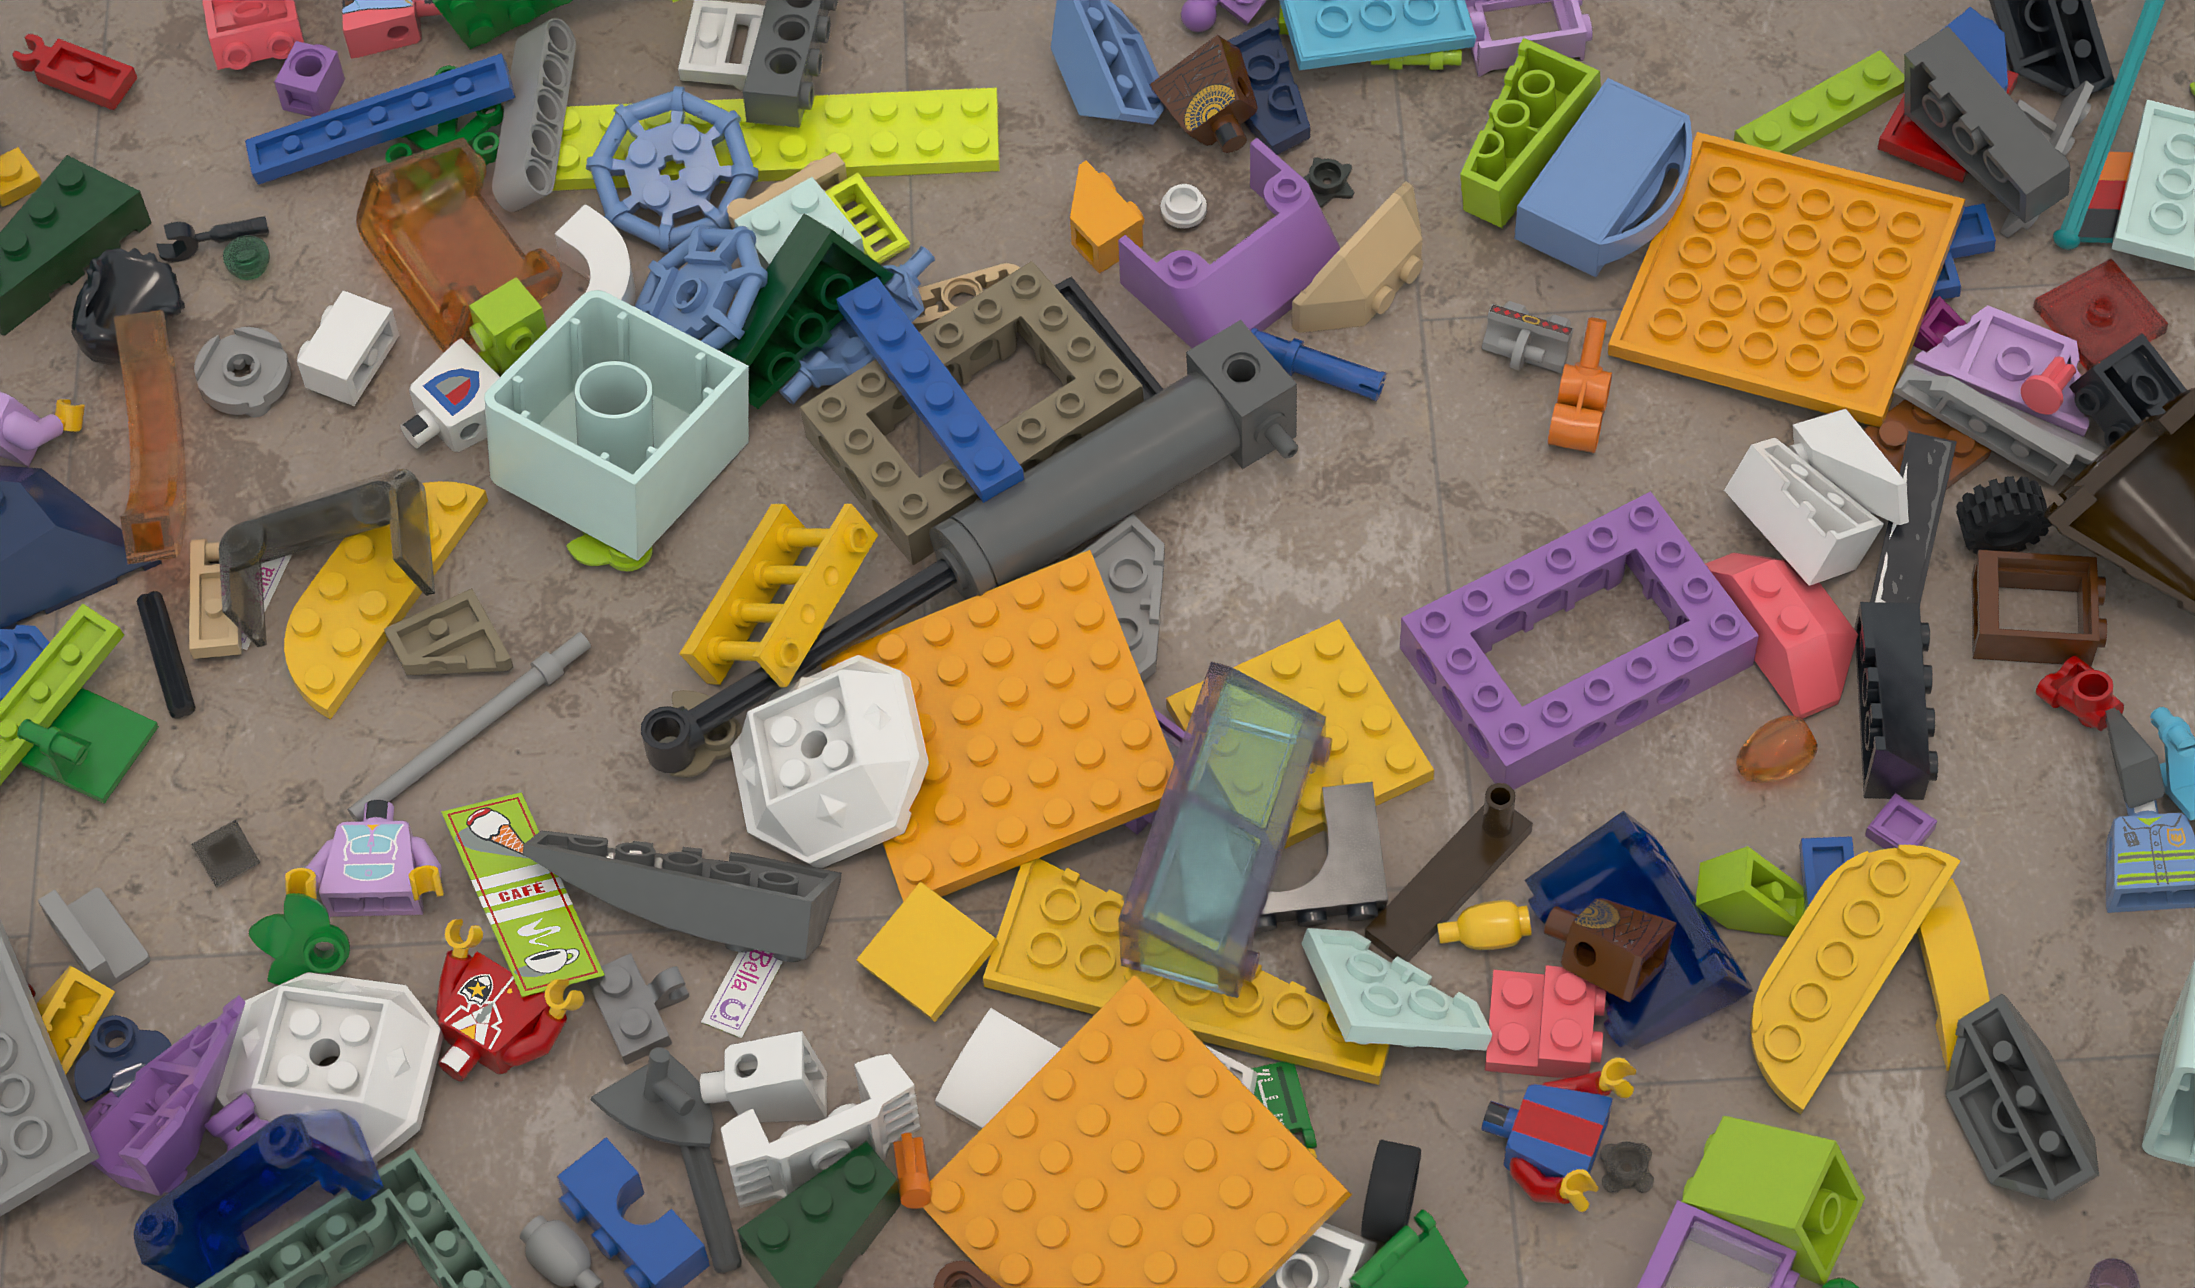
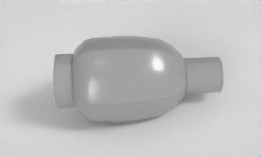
(559, 1253)

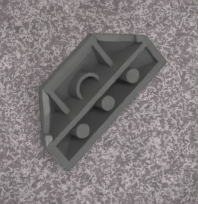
(2018, 1106)

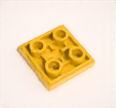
(927, 951)

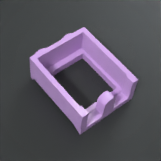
(1500, 54)

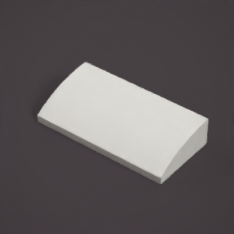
(992, 1069)

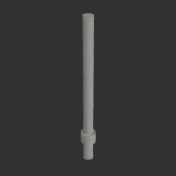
(543, 670)

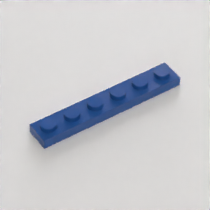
(379, 119)
(930, 389)

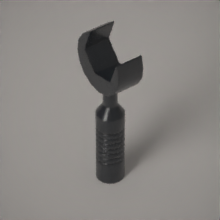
(187, 240)

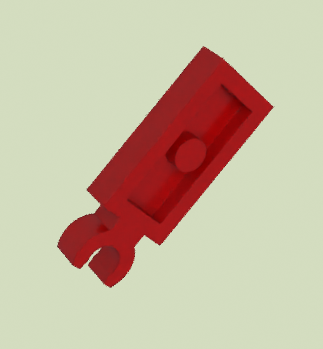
(77, 71)

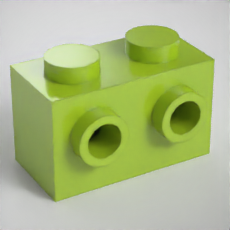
(506, 324)

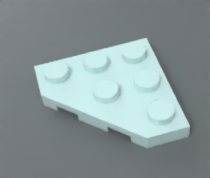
(1389, 1000)

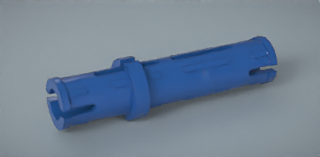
(1322, 366)

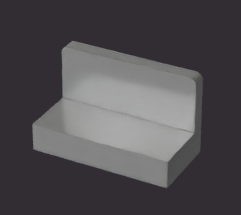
(95, 936)

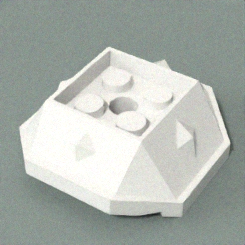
(832, 762)
(376, 1030)

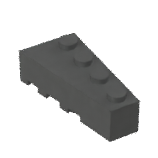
(1982, 126)

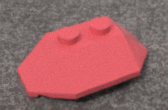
(1801, 631)

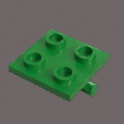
(88, 744)

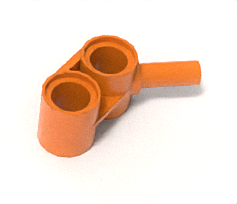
(1582, 395)

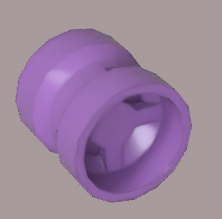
(236, 1112)

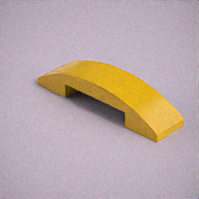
(1952, 965)

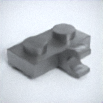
(633, 1006)

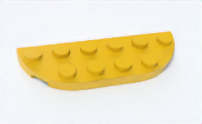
(359, 593)
(1840, 963)

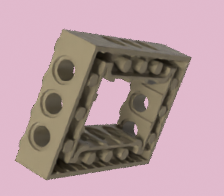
(856, 413)

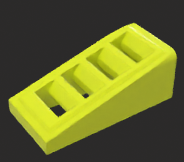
(857, 190)

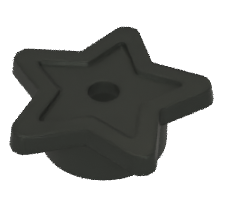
(1329, 170)

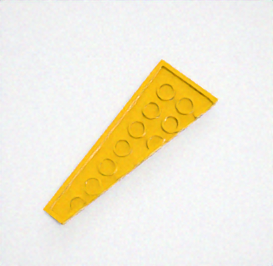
(1065, 951)

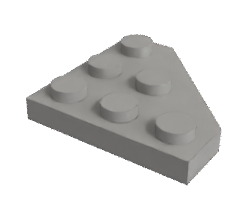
(1132, 572)

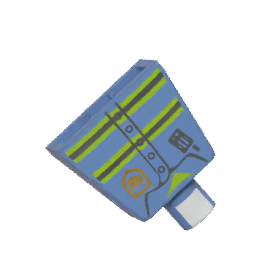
(2150, 861)

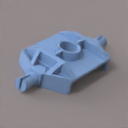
(845, 350)

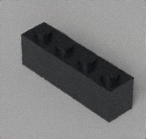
(1893, 700)

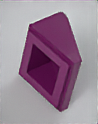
(1937, 322)

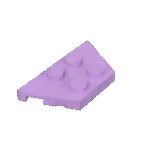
(1997, 357)

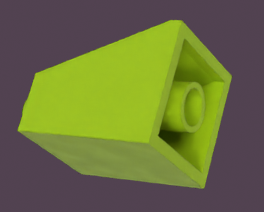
(1780, 1188)

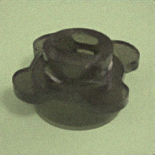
(1630, 1153)

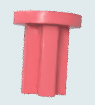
(2044, 391)

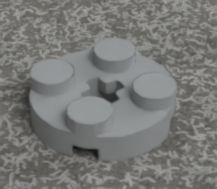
(249, 393)

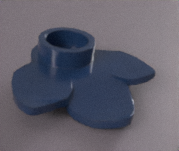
(115, 1067)

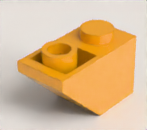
(1101, 219)

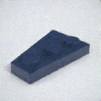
(1280, 112)

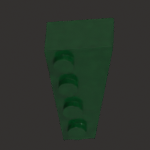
(59, 233)

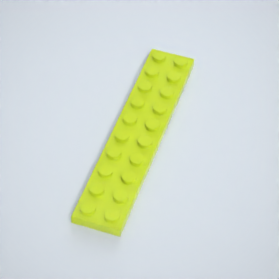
(867, 130)

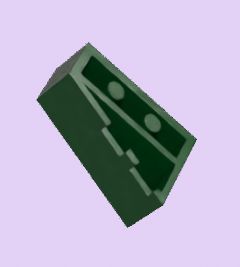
(823, 1223)

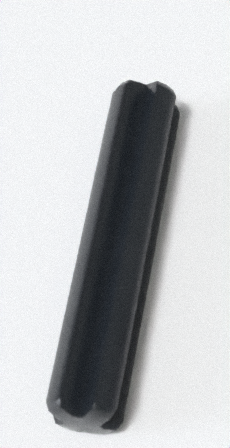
(166, 654)

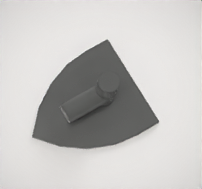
(660, 1102)

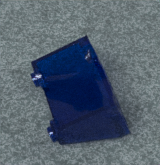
(1633, 869)
(203, 1220)

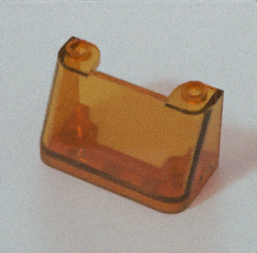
(444, 240)

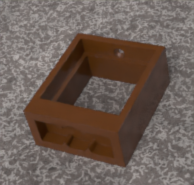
(2036, 572)

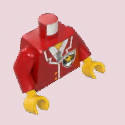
(487, 1015)

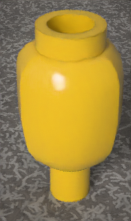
(1488, 926)

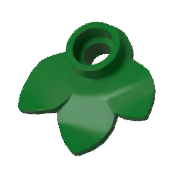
(293, 939)

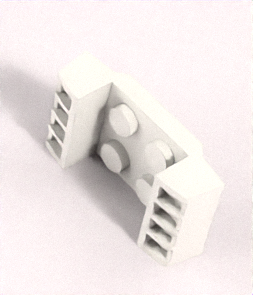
(780, 1167)

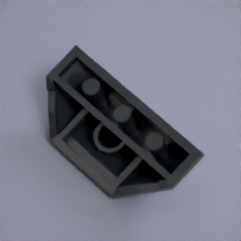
(2054, 43)

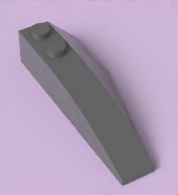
(734, 902)

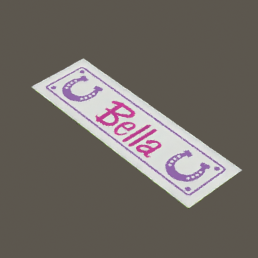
(742, 991)

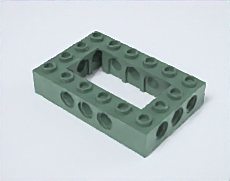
(354, 1233)

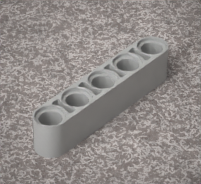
(535, 116)

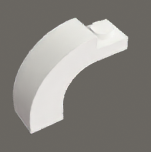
(598, 253)

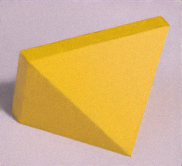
(72, 1011)

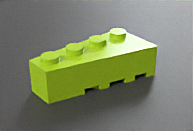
(1524, 129)

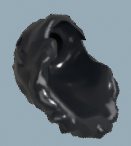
(116, 286)

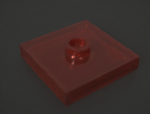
(2100, 312)

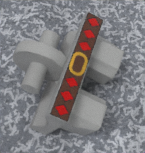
(1527, 337)

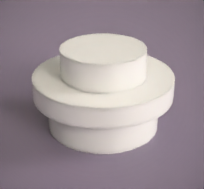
(1183, 206)

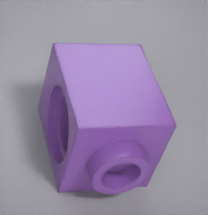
(309, 79)

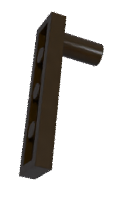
(1451, 876)

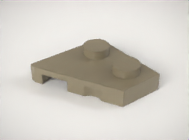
(449, 639)

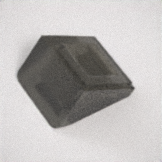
(225, 853)

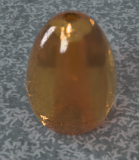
(1777, 750)

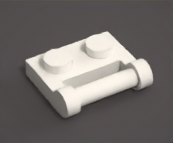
(711, 41)

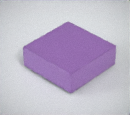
(1900, 825)

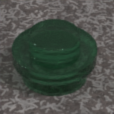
(246, 257)

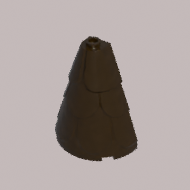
(2140, 502)

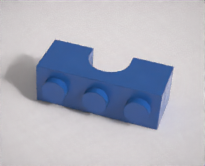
(600, 1191)

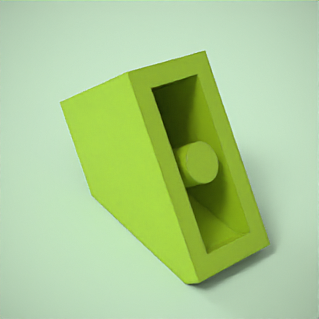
(1749, 893)

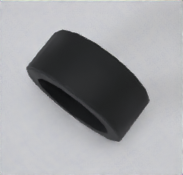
(1390, 1190)

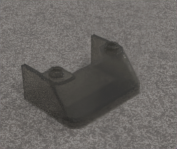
(319, 519)

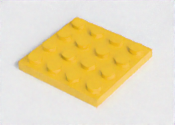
(1366, 729)

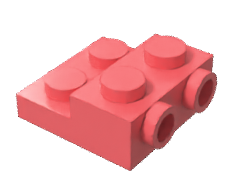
(251, 30)
(1544, 1023)

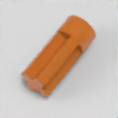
(912, 1171)

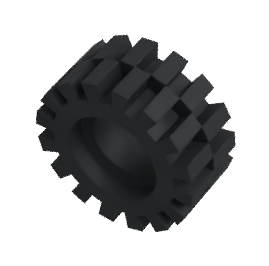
(2003, 515)

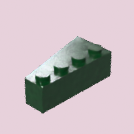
(798, 304)

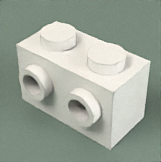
(347, 347)

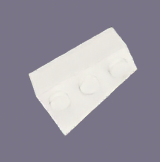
(1802, 512)

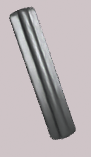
(711, 1208)

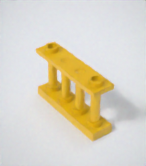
(756, 578)

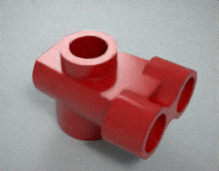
(2081, 692)

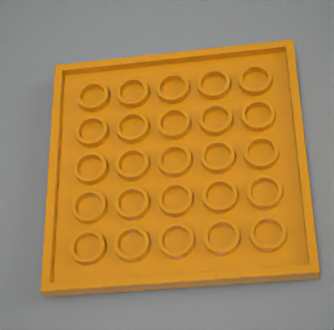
(1789, 279)
(1025, 727)
(1133, 1168)

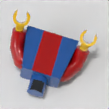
(1559, 1132)

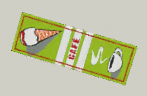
(520, 897)

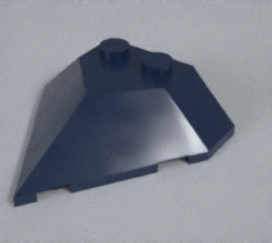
(52, 546)

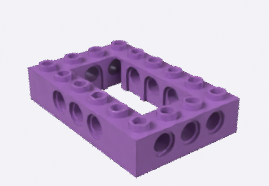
(1518, 743)

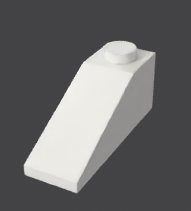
(1852, 462)

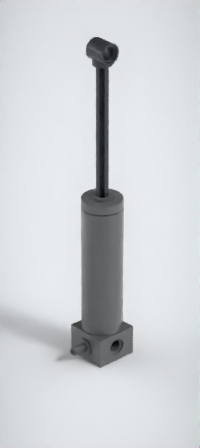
(1226, 405)

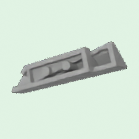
(2012, 433)

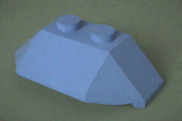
(1104, 62)

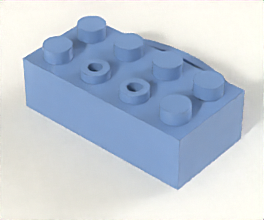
(1607, 180)

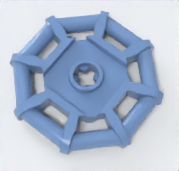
(663, 144)
(710, 283)

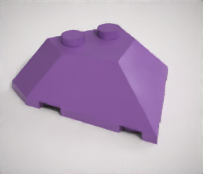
(160, 1118)

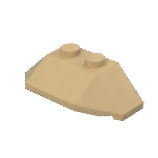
(1365, 270)

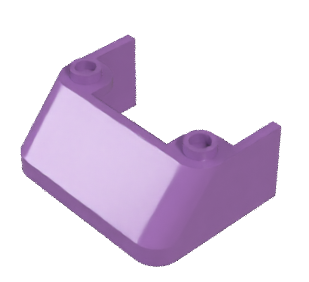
(1251, 279)

